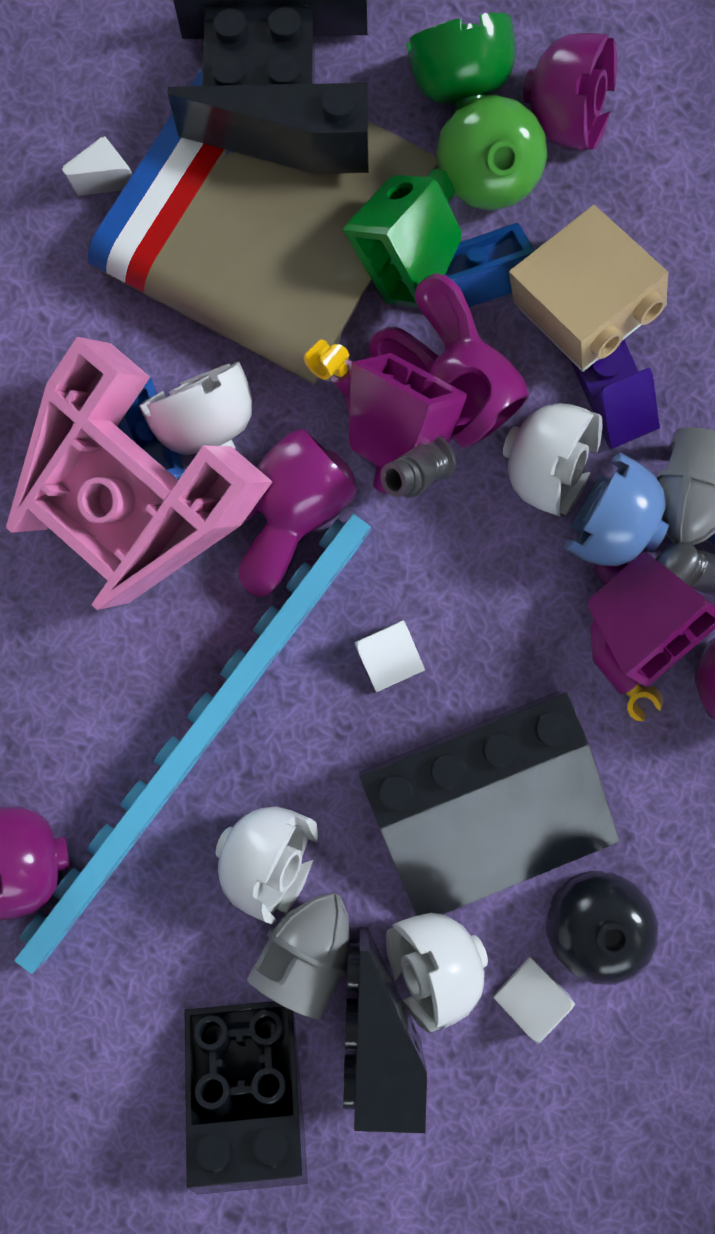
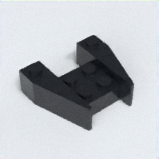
(262, 85)

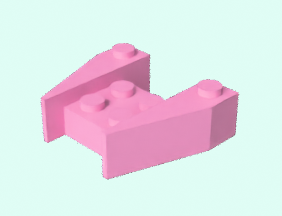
(109, 493)

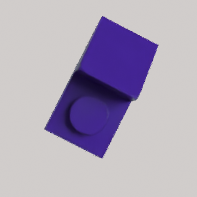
(621, 396)

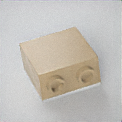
(589, 287)

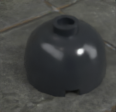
(602, 928)

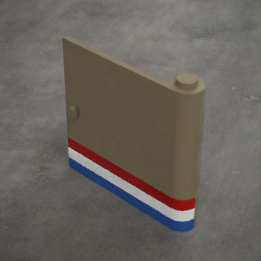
(247, 240)

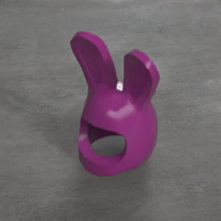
(489, 379)
(306, 493)

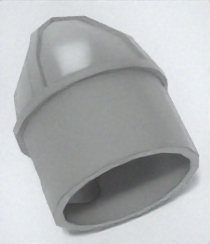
(690, 486)
(305, 956)

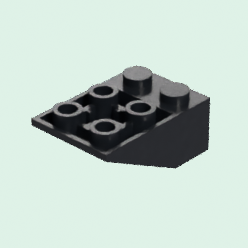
(388, 1071)
(243, 1099)

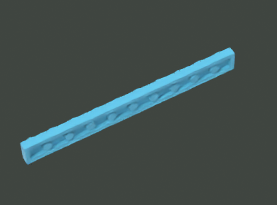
(179, 756)

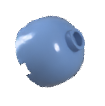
(620, 516)

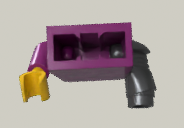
(396, 416)
(650, 618)

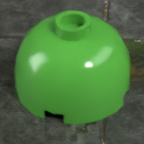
(492, 152)

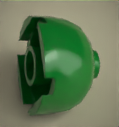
(463, 61)

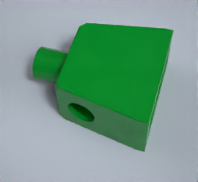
(406, 234)

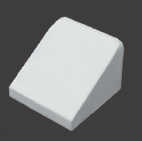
(97, 170)
(389, 656)
(534, 1000)

